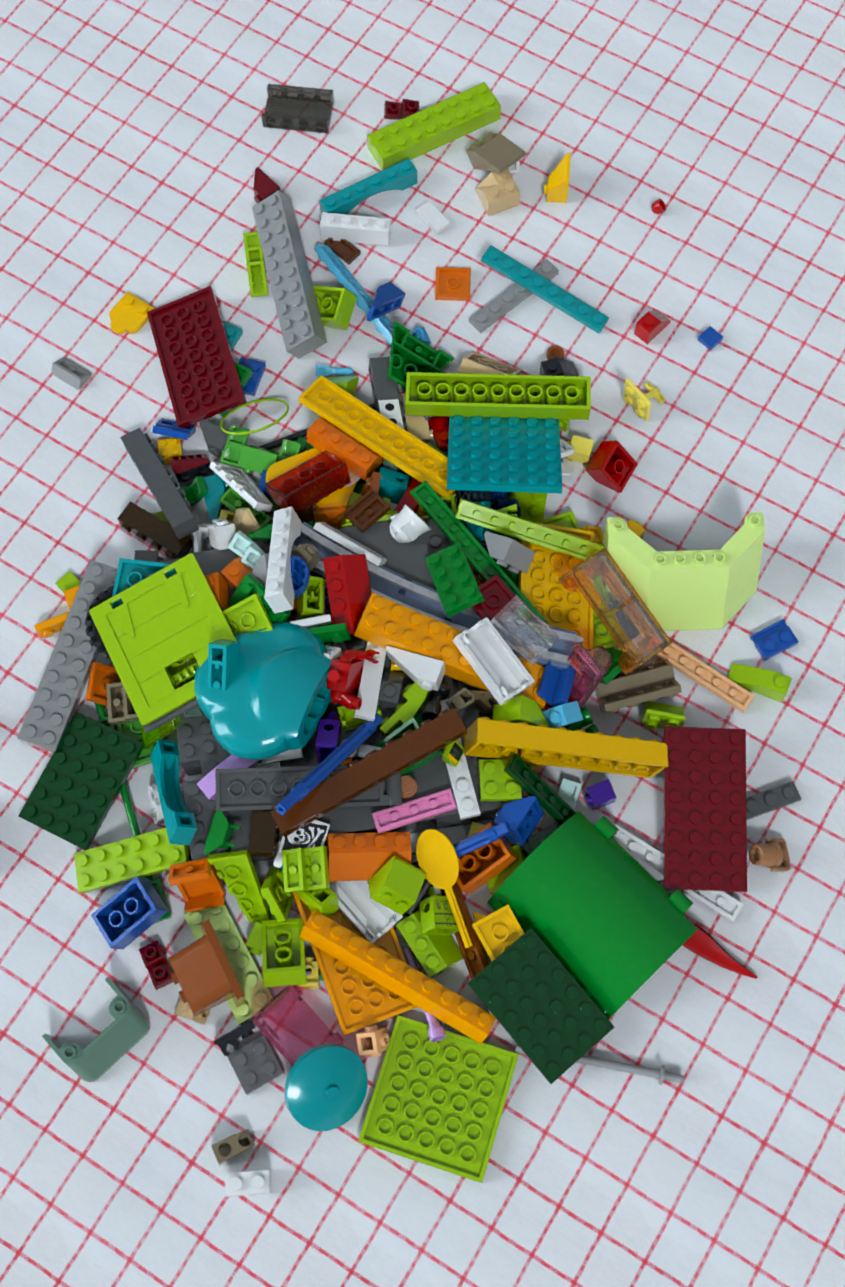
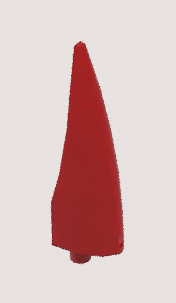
(708, 948)

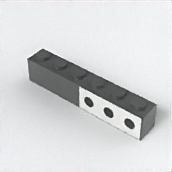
(385, 392)

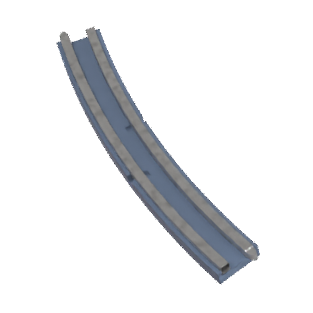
(426, 599)

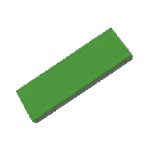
(233, 501)

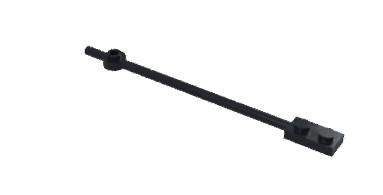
(187, 477)

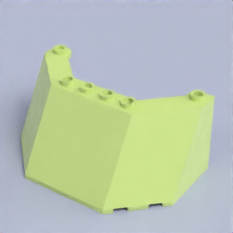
(690, 586)

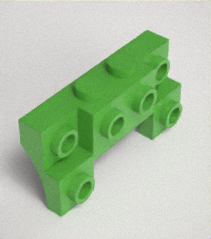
(251, 457)

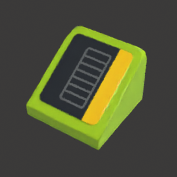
(452, 753)

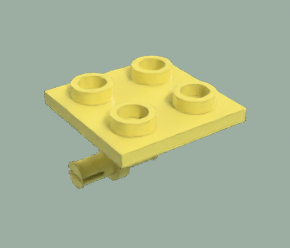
(640, 401)

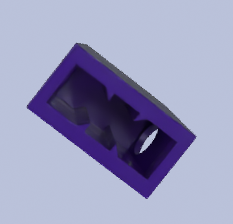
(328, 736)

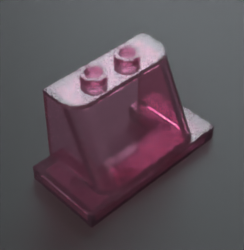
(591, 667)

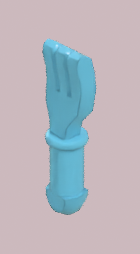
(325, 370)

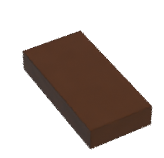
(343, 249)

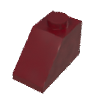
(263, 186)

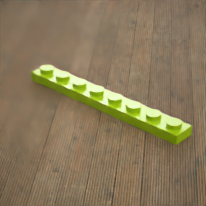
(526, 530)

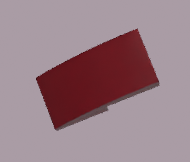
(396, 110)
(156, 964)

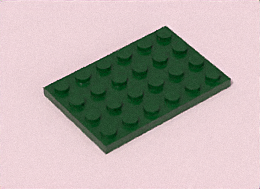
(81, 781)
(540, 1005)

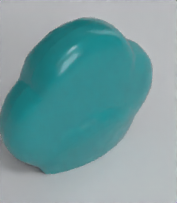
(271, 695)

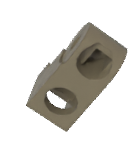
(232, 1146)

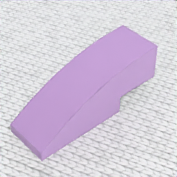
(208, 783)

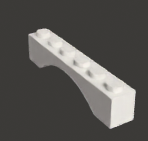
(279, 586)

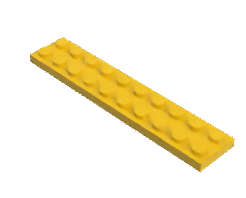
(378, 433)

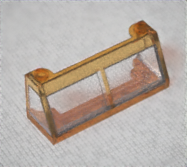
(618, 609)

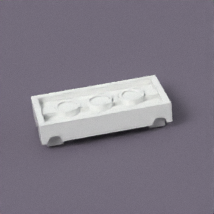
(493, 661)
(365, 914)

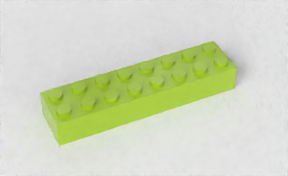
(434, 126)

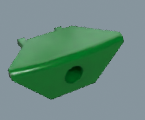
(219, 833)

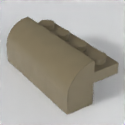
(639, 686)

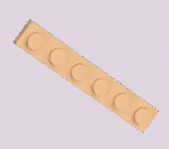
(707, 677)

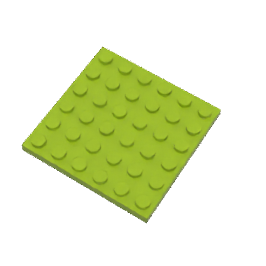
(439, 1099)

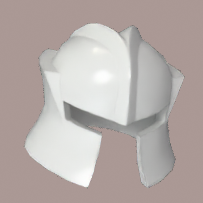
(407, 526)

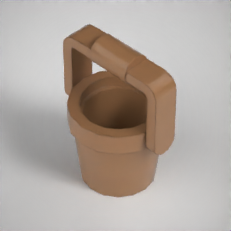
(771, 855)

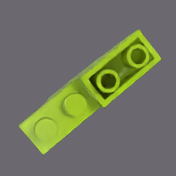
(415, 700)

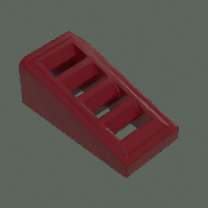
(187, 462)

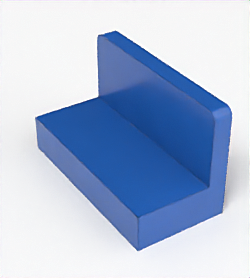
(556, 684)

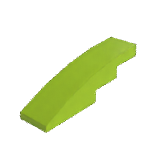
(255, 265)

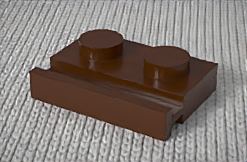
(367, 511)

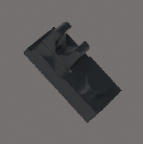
(244, 1031)

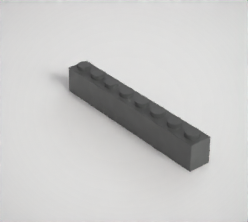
(160, 484)

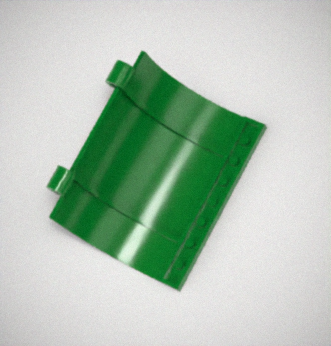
(596, 910)

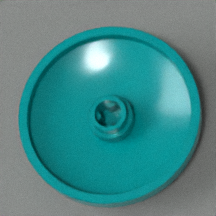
(325, 1087)

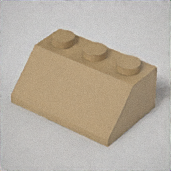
(479, 364)

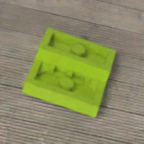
(305, 869)

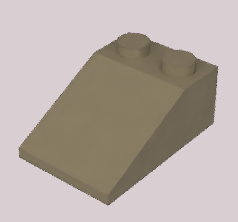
(494, 153)

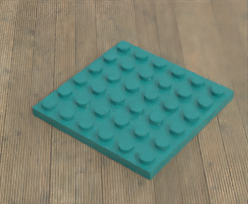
(504, 454)

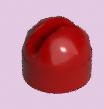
(658, 206)

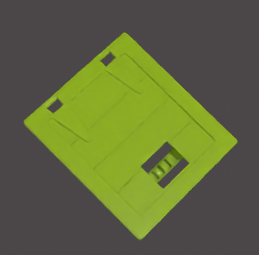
(158, 627)

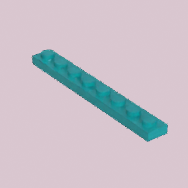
(544, 289)

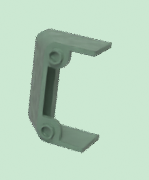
(110, 1044)

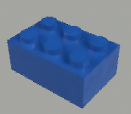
(129, 913)

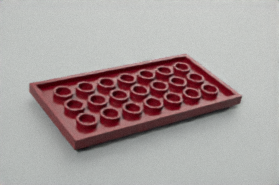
(196, 357)
(705, 810)

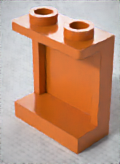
(198, 884)

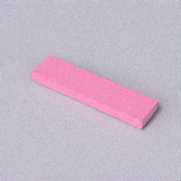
(414, 811)

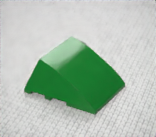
(413, 355)

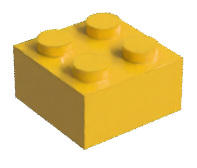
(169, 447)

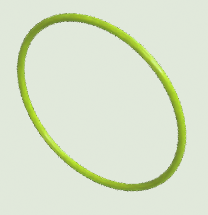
(257, 430)

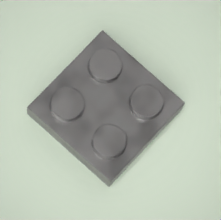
(255, 1064)

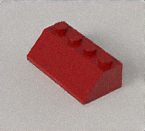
(347, 588)

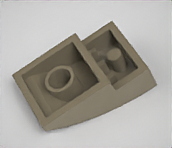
(119, 705)

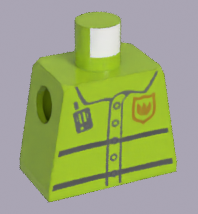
(437, 914)

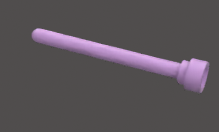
(435, 1032)

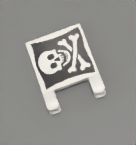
(306, 837)

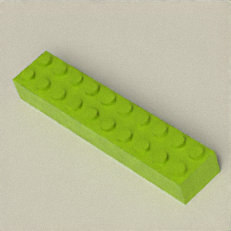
(498, 395)

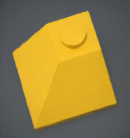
(559, 182)

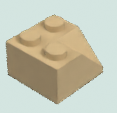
(498, 192)

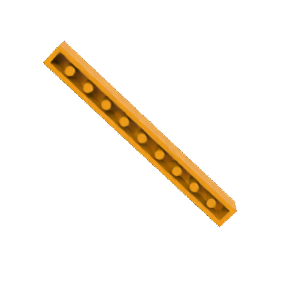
(398, 976)

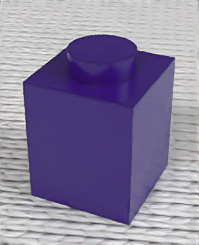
(599, 795)

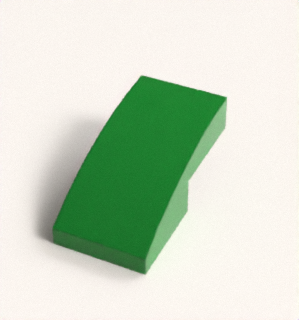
(195, 492)

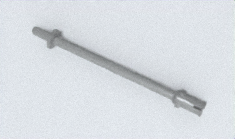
(618, 1066)

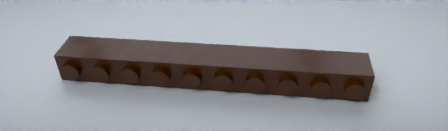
(372, 770)

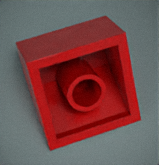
(611, 465)

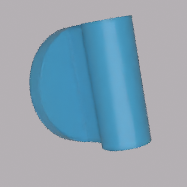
(421, 334)

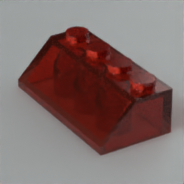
(309, 482)

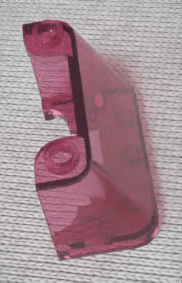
(293, 1025)

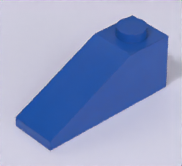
(386, 300)

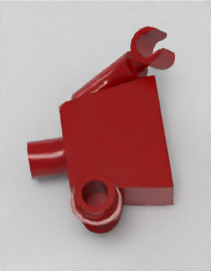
(345, 677)

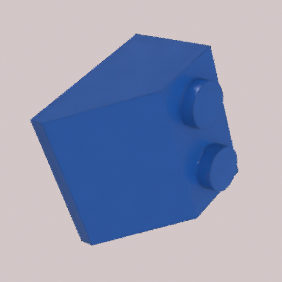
(522, 817)

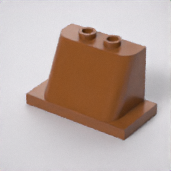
(205, 973)

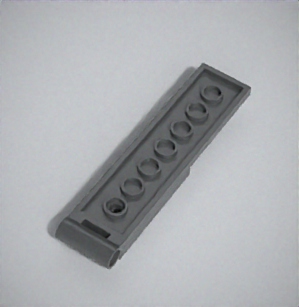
(265, 787)

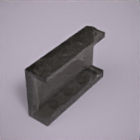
(298, 108)

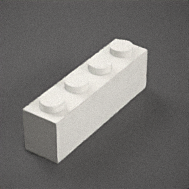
(355, 228)

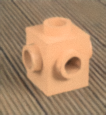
(372, 1041)

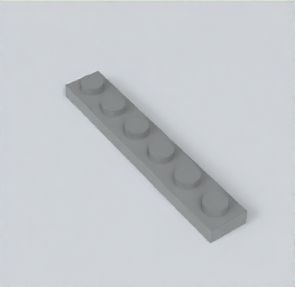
(508, 299)

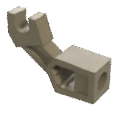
(471, 696)

